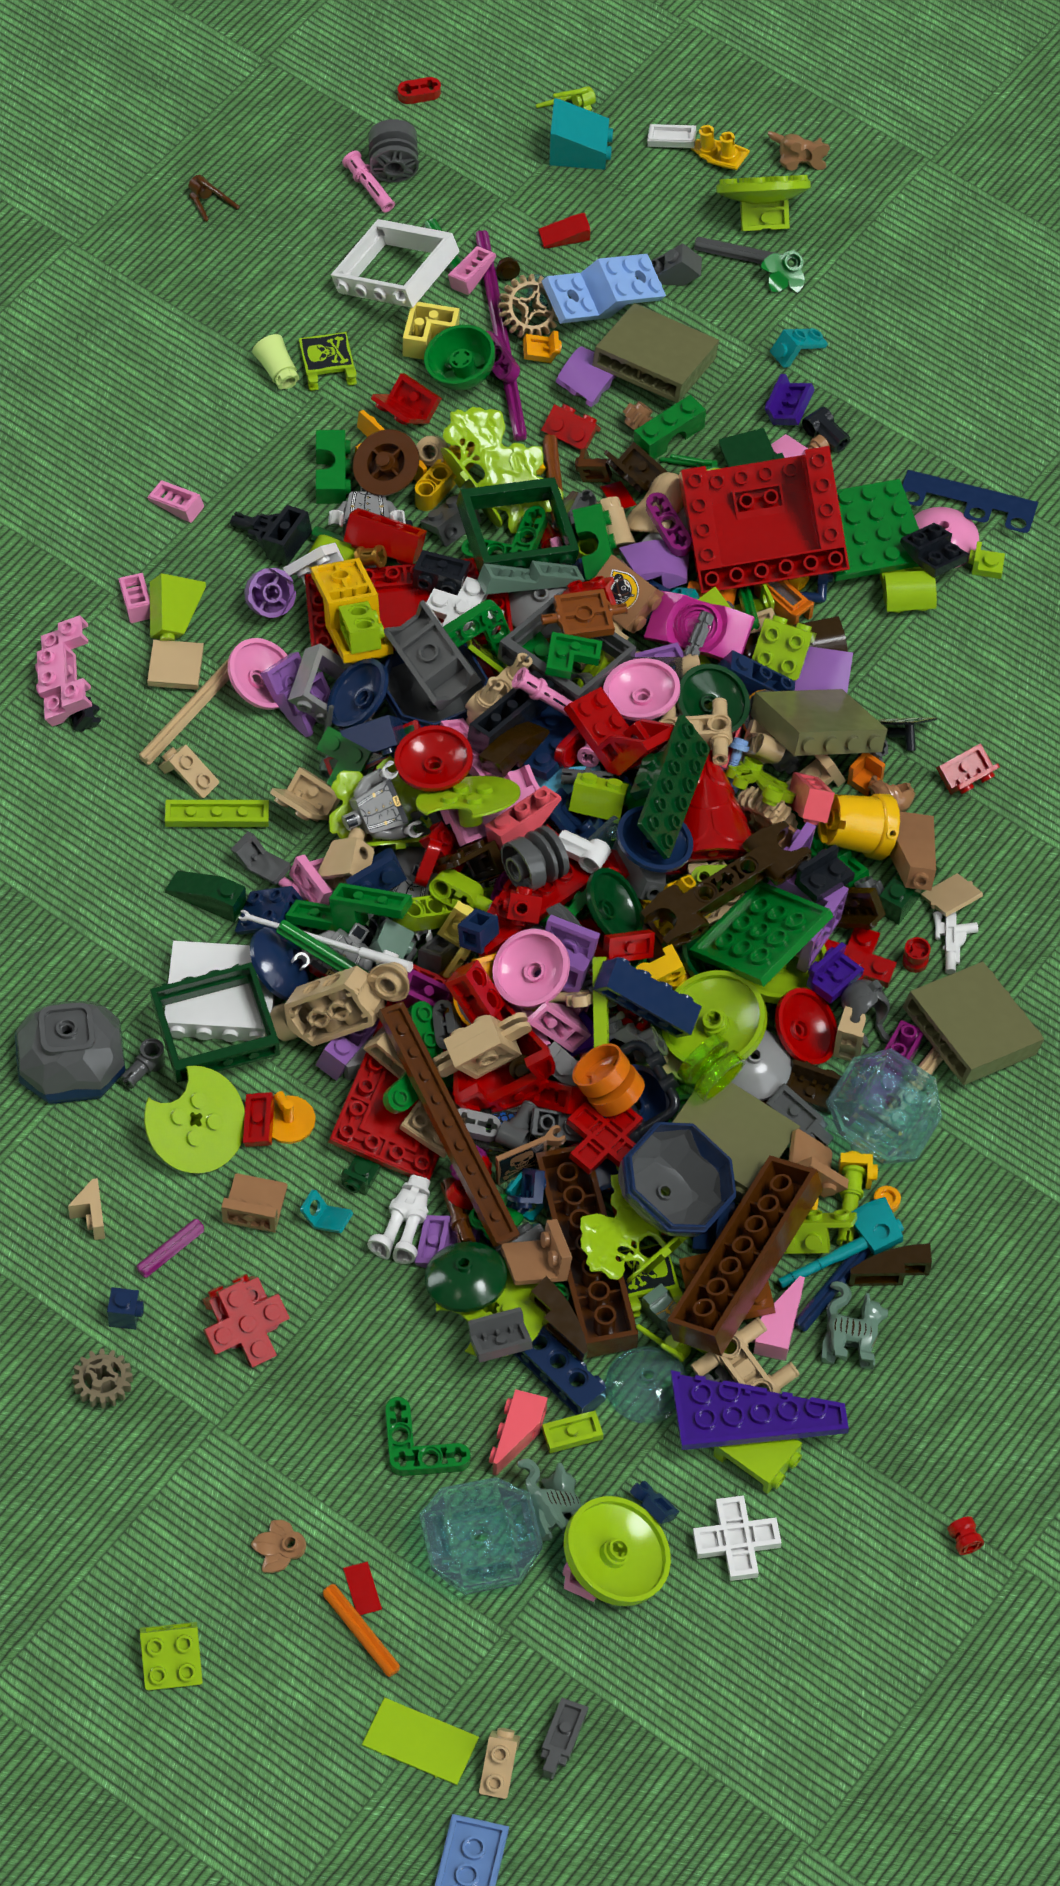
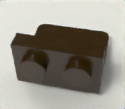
(636, 467)
(481, 857)

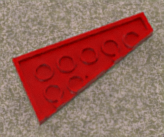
(559, 891)

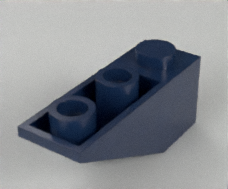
(755, 675)

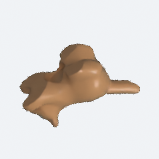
(799, 150)

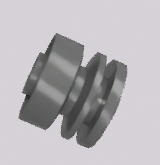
(393, 150)
(535, 858)

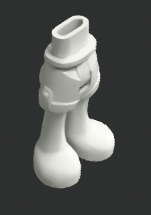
(410, 1207)

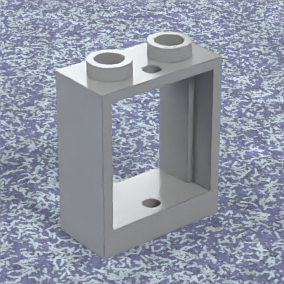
(314, 658)

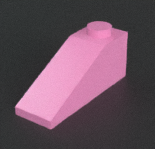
(560, 1025)
(780, 1325)

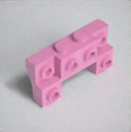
(58, 672)
(522, 777)

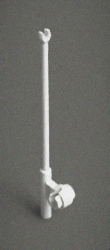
(378, 957)

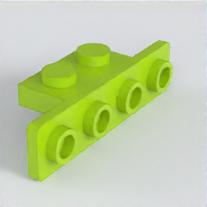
(814, 1231)

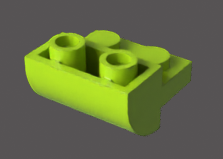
(908, 590)

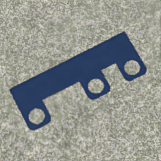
(975, 496)

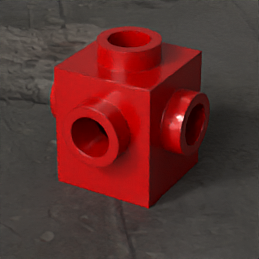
(528, 914)

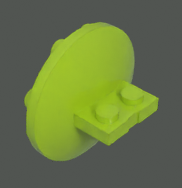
(764, 199)

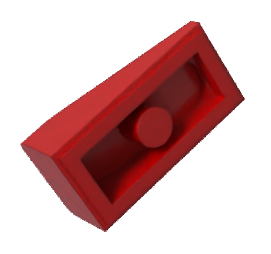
(566, 231)

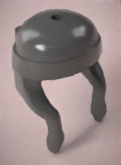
(861, 997)

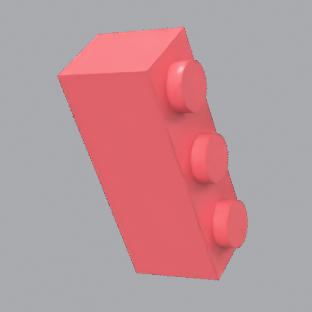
(812, 798)

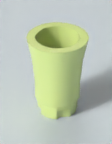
(276, 361)

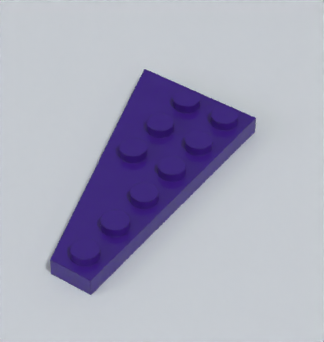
(739, 1413)

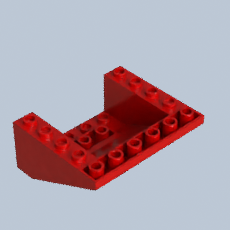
(764, 521)

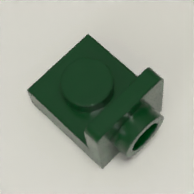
(360, 1175)

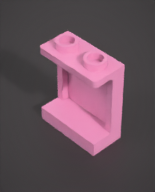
(309, 881)

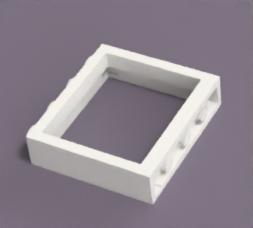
(382, 233)

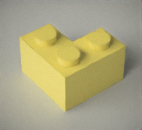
(424, 324)

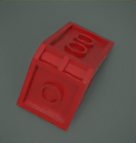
(611, 736)

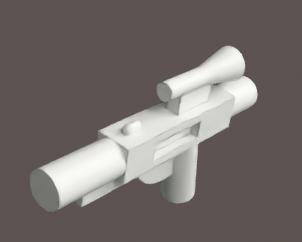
(955, 937)

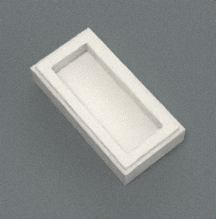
(671, 136)

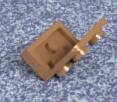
(813, 1154)

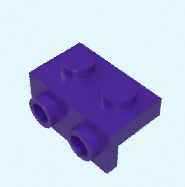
(788, 401)
(833, 973)

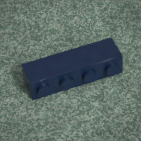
(647, 997)

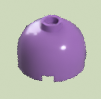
(270, 592)

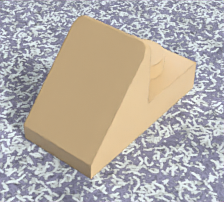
(88, 1205)

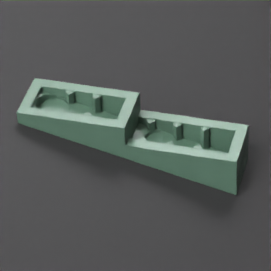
(539, 576)

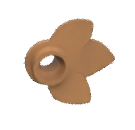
(275, 1546)

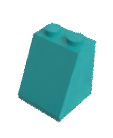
(579, 137)

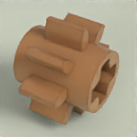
(637, 415)

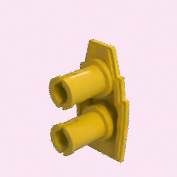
(719, 152)

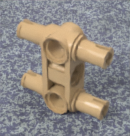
(495, 688)
(713, 728)
(743, 1365)

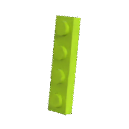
(217, 813)

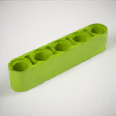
(429, 913)

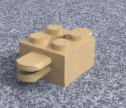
(482, 1045)

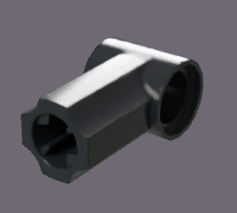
(822, 423)

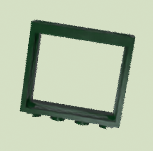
(511, 494)
(212, 982)

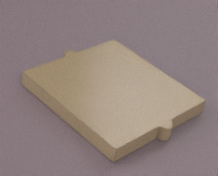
(952, 895)

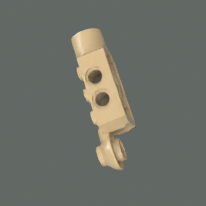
(339, 1003)

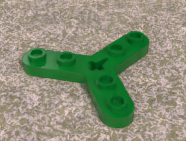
(402, 1093)

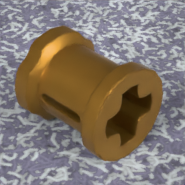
(371, 556)

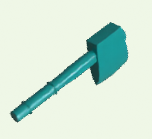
(876, 1229)

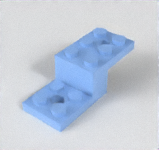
(603, 288)

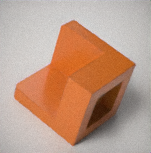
(862, 770)

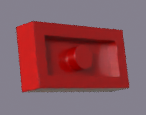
(258, 1119)

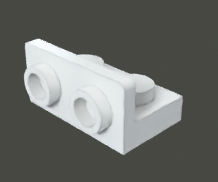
(321, 555)

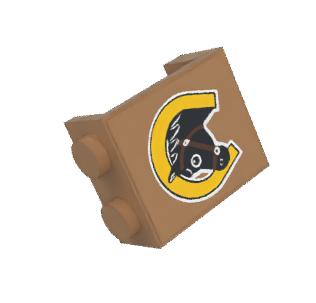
(632, 590)

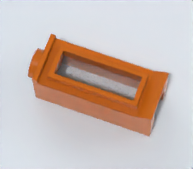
(788, 601)

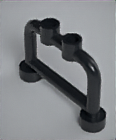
(667, 1082)

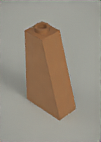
(915, 851)

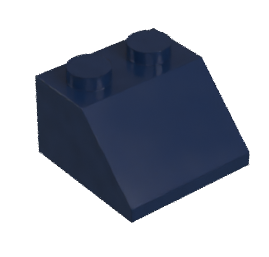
(377, 735)

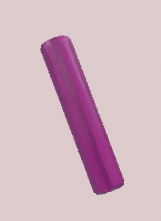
(170, 1248)

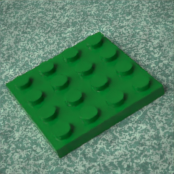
(873, 525)
(761, 933)

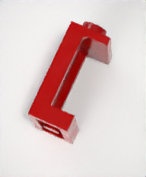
(627, 945)

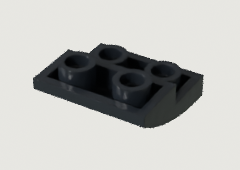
(933, 549)

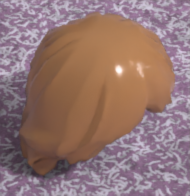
(902, 792)

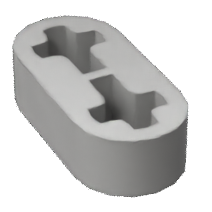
(476, 1124)

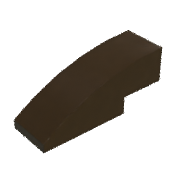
(512, 748)
(892, 1266)
(560, 1317)

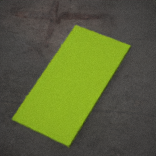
(420, 1741)

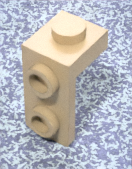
(190, 769)
(499, 1763)

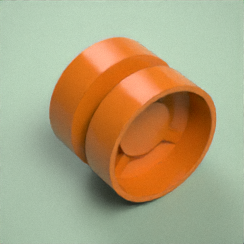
(608, 1080)

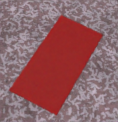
(619, 490)
(362, 1588)

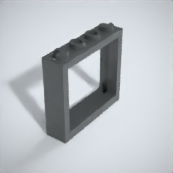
(512, 645)

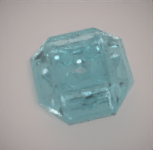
(867, 1120)
(487, 1509)

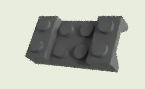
(433, 657)

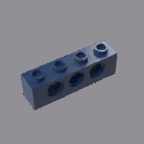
(559, 1380)

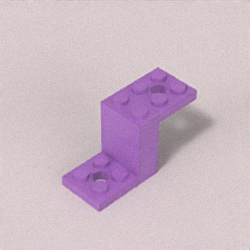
(834, 902)

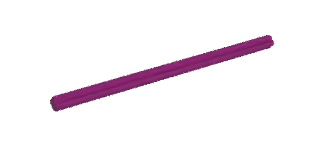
(493, 293)

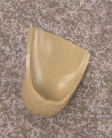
(665, 483)

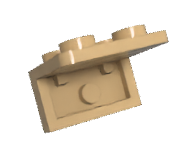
(308, 796)

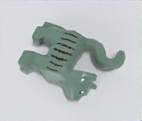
(849, 1331)
(555, 1503)

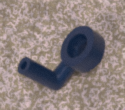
(820, 596)

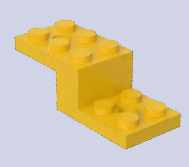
(341, 585)

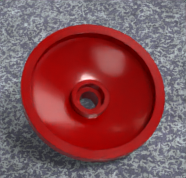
(433, 748)
(806, 1026)

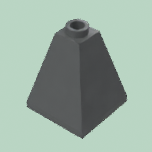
(644, 882)

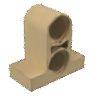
(762, 744)

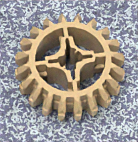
(519, 303)
(761, 814)

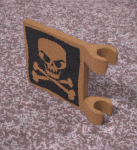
(511, 1163)

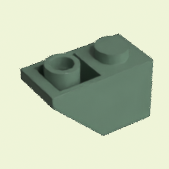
(393, 938)

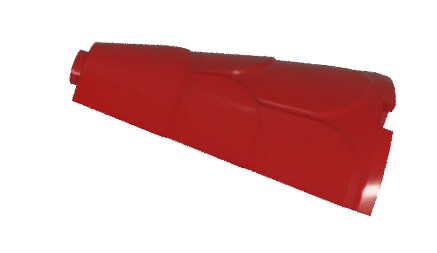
(715, 818)
(498, 1088)

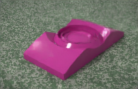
(679, 613)

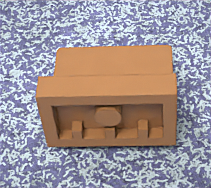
(254, 1202)
(534, 1260)

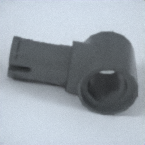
(144, 1063)
(516, 1131)

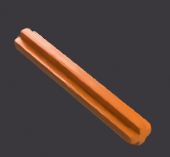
(361, 1630)

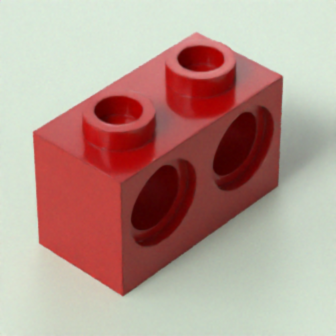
(475, 991)
(560, 1097)

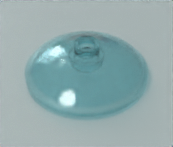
(639, 1397)

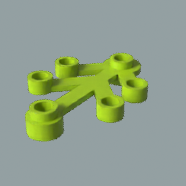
(773, 789)

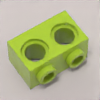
(360, 627)

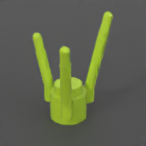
(580, 97)
(675, 1349)

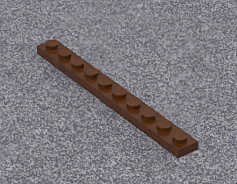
(448, 1124)

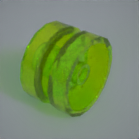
(711, 1067)

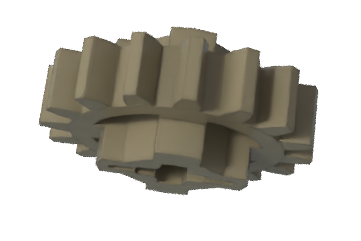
(105, 1382)

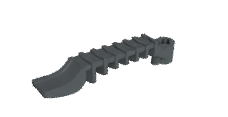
(616, 1028)

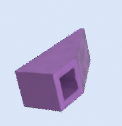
(342, 1050)

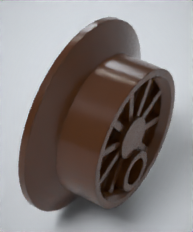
(386, 462)

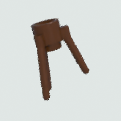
(203, 189)

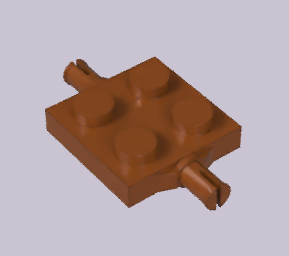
(584, 614)

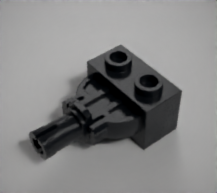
(277, 534)

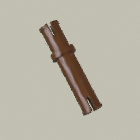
(459, 1217)

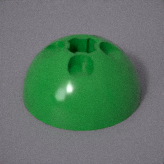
(460, 357)

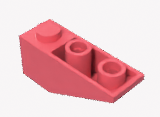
(522, 817)
(522, 1426)

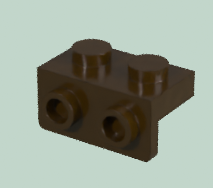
(861, 909)
(812, 1084)

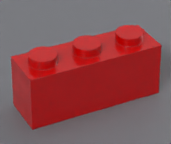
(399, 539)

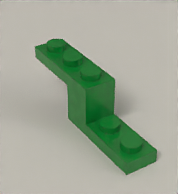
(349, 906)

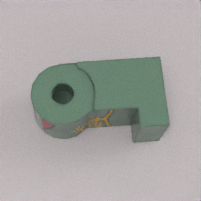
(658, 1307)

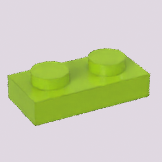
(572, 1431)

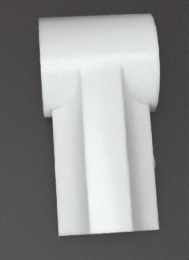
(589, 854)

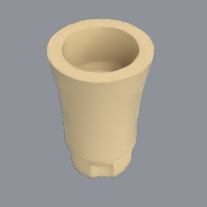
(619, 523)

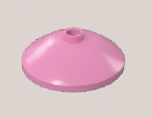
(962, 529)
(247, 663)
(642, 688)
(520, 959)

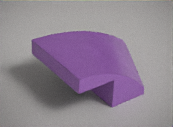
(584, 379)
(654, 560)
(825, 670)
(279, 682)
(580, 946)

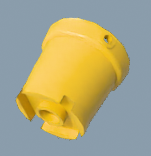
(862, 824)

